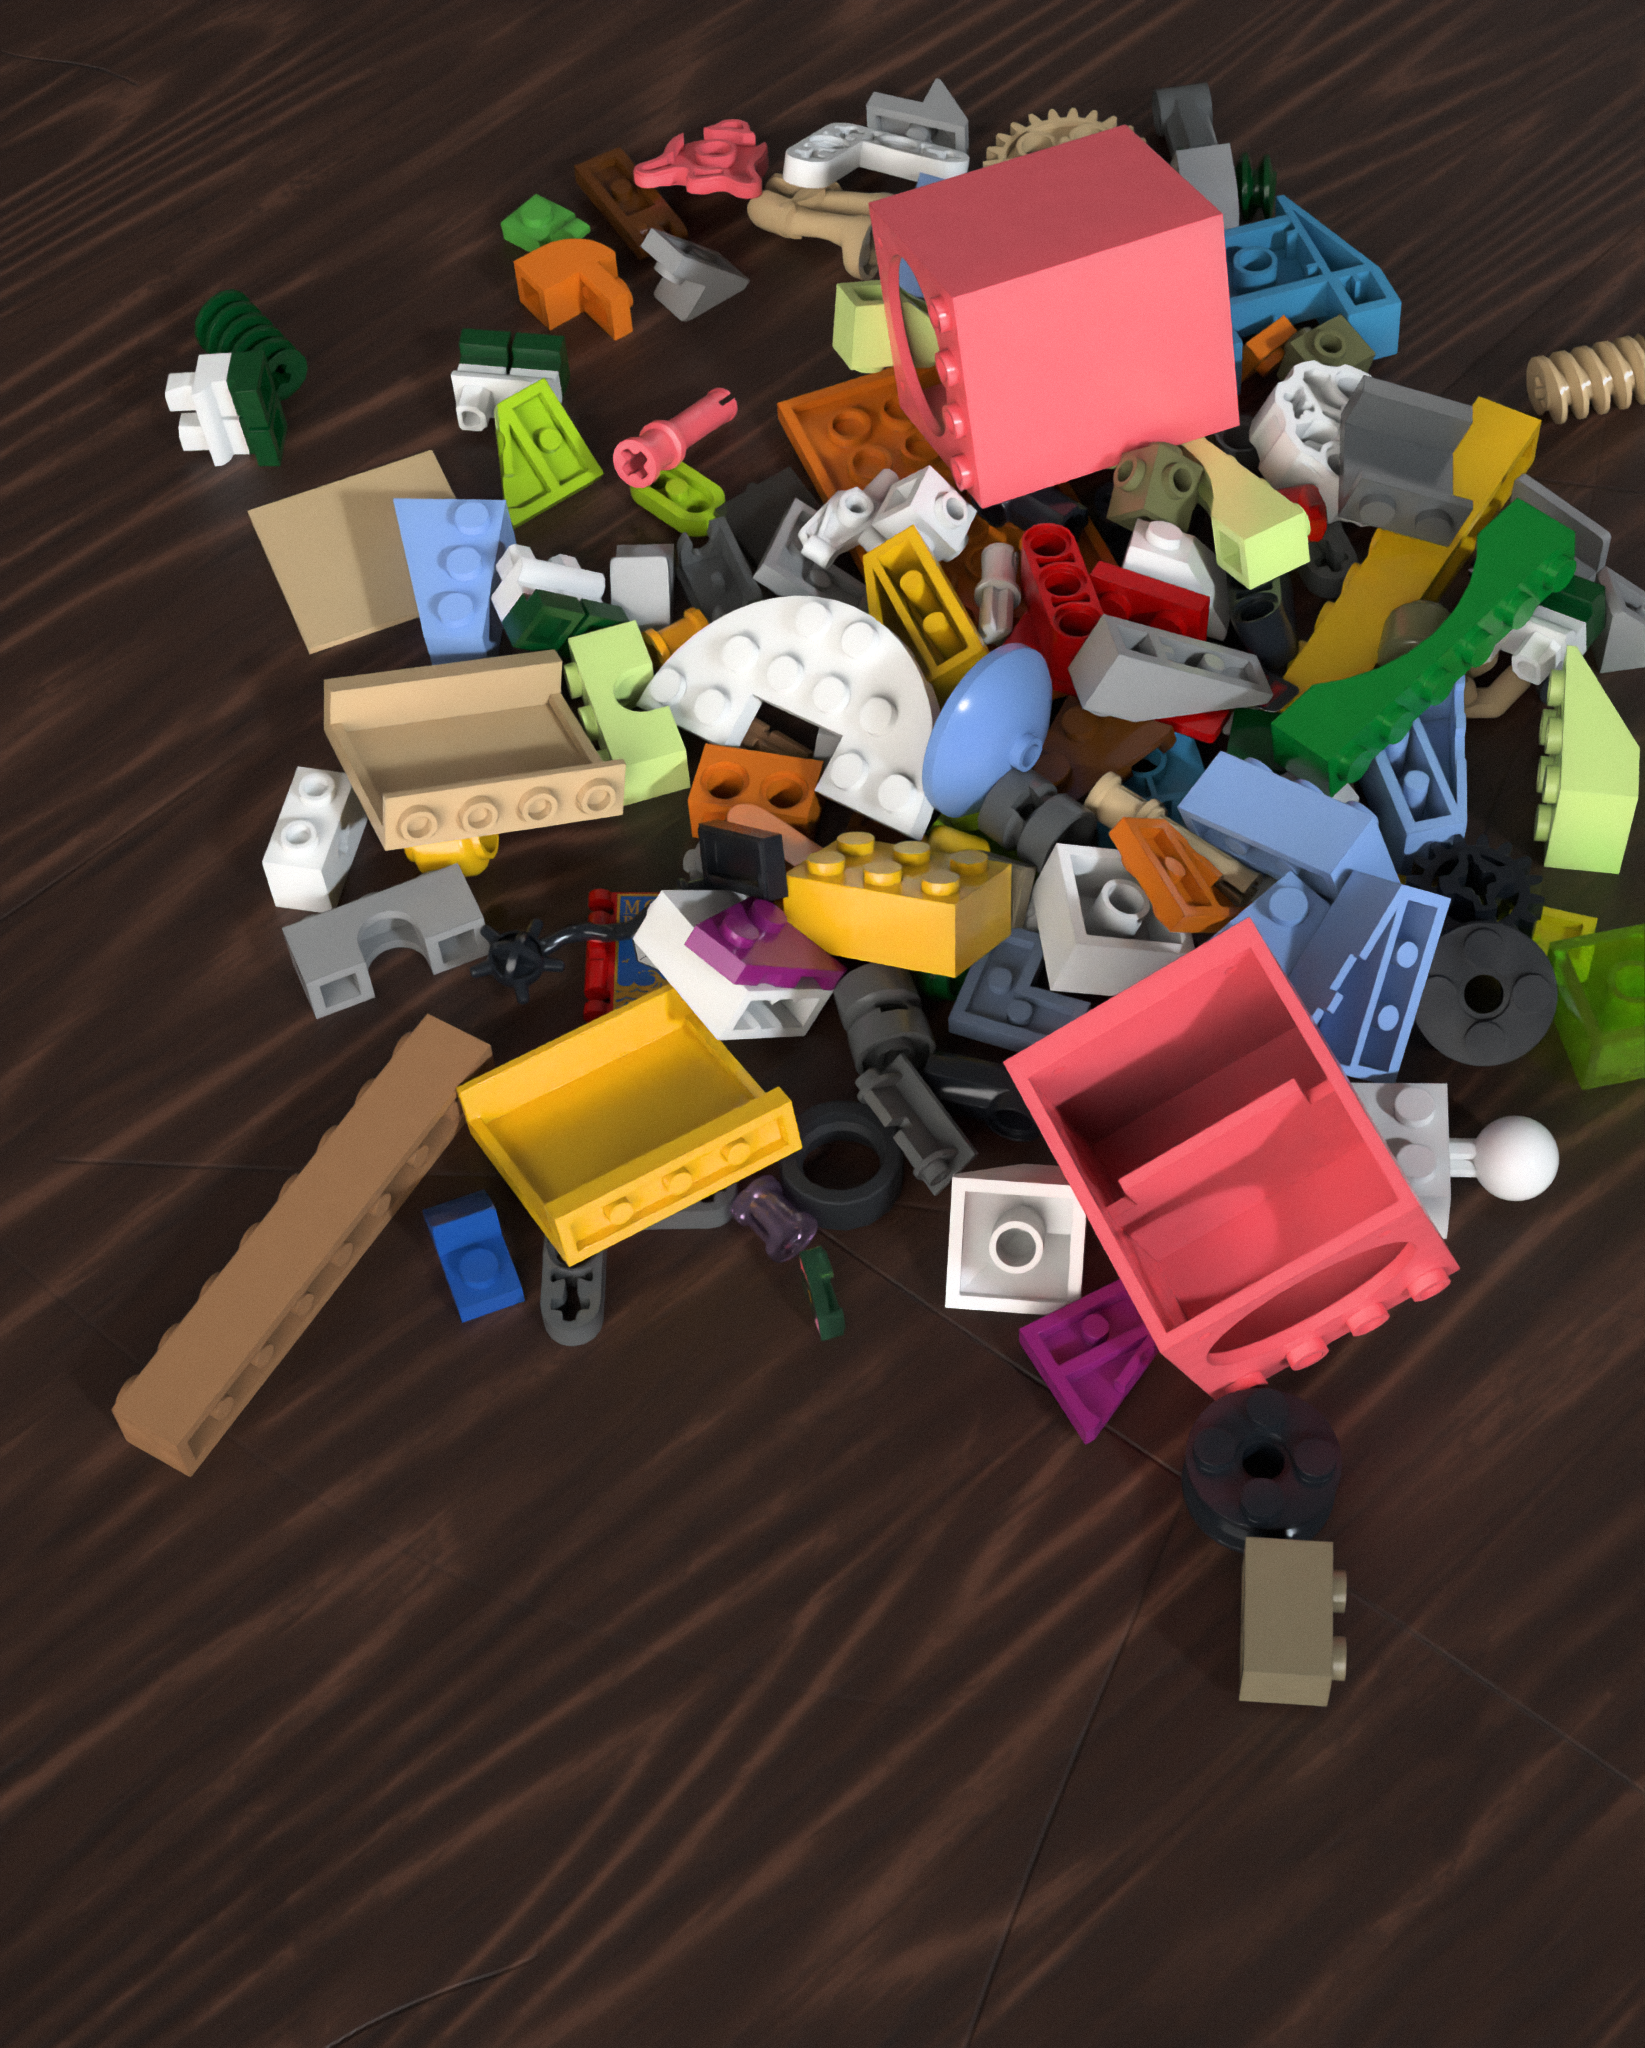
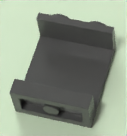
(1401, 461)

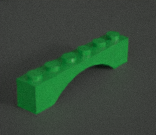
(1347, 722)

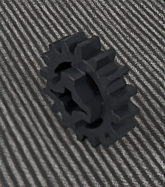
(1481, 883)

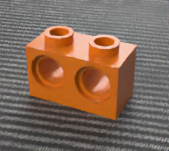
(765, 779)

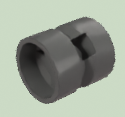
(1030, 817)
(883, 1017)

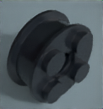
(1524, 1004)
(1268, 1431)

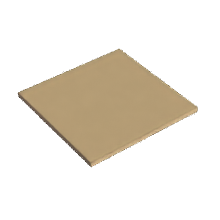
(343, 550)

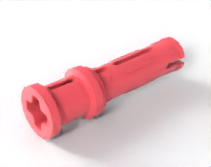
(664, 442)

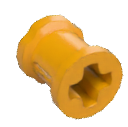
(666, 641)

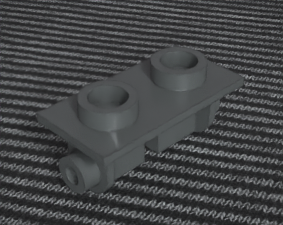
(923, 1125)

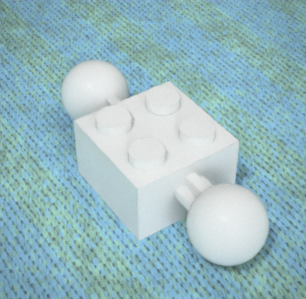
(1510, 1157)

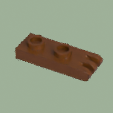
(627, 207)

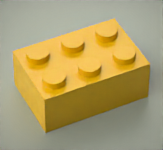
(901, 903)

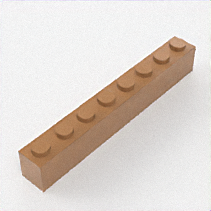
(301, 1248)

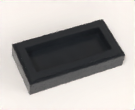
(743, 859)

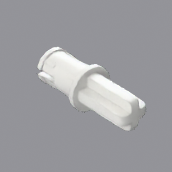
(997, 592)

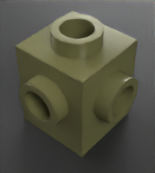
(1329, 344)
(1155, 486)

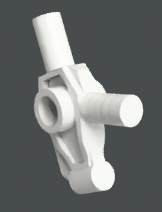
(846, 521)

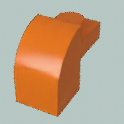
(573, 279)

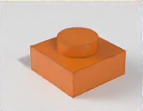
(1266, 350)

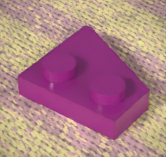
(758, 946)
(1091, 1355)

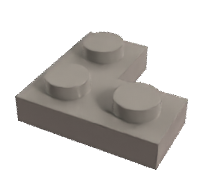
(793, 574)

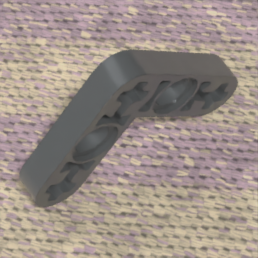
(591, 1275)

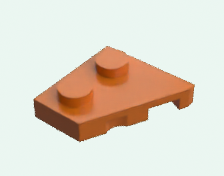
(1173, 876)

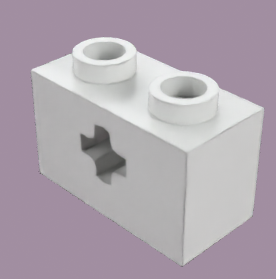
(314, 841)

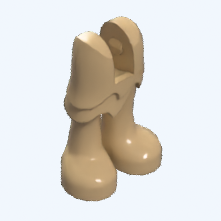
(821, 214)

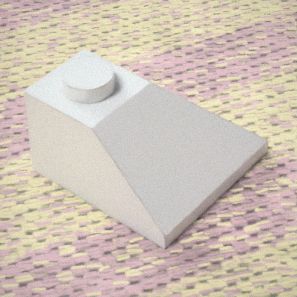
(1182, 560)
(1015, 1240)

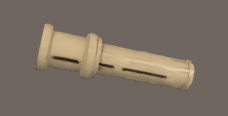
(1112, 801)

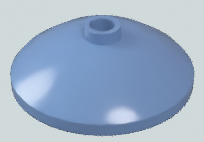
(987, 728)

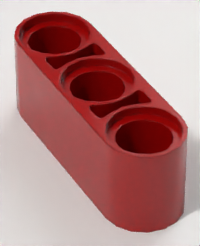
(1057, 594)

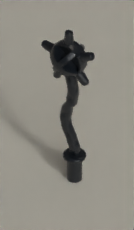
(520, 957)

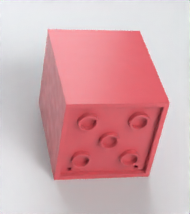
(1067, 312)
(1230, 1167)

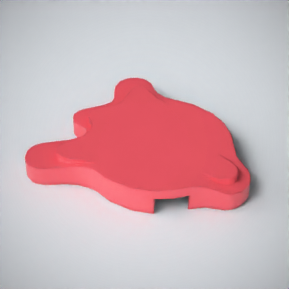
(719, 163)

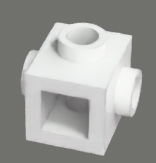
(932, 507)

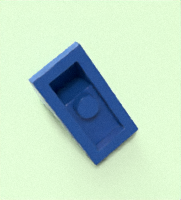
(474, 1255)

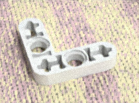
(846, 146)

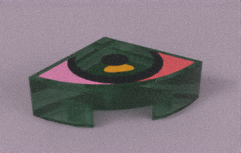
(816, 1282)

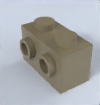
(1288, 1622)

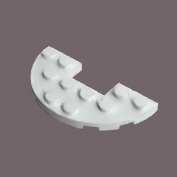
(827, 669)

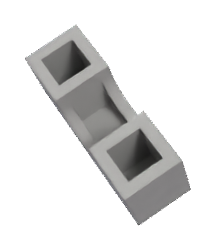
(425, 914)

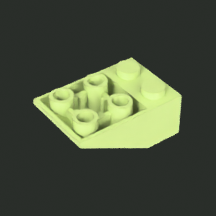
(1588, 774)

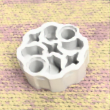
(1301, 430)

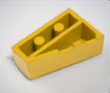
(919, 605)

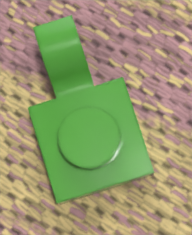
(541, 223)

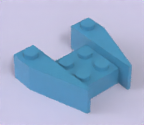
(1306, 273)

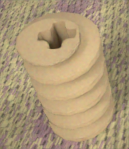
(1588, 376)

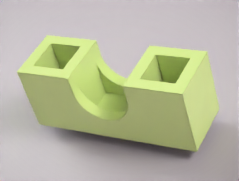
(610, 675)

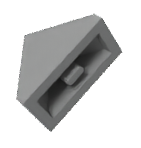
(1623, 639)

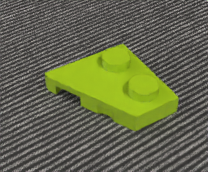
(540, 453)

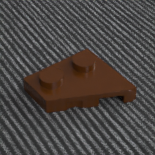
(1087, 746)

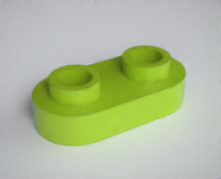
(683, 501)

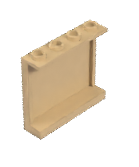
(467, 750)

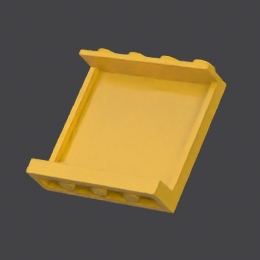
(625, 1123)

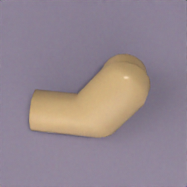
(1494, 699)

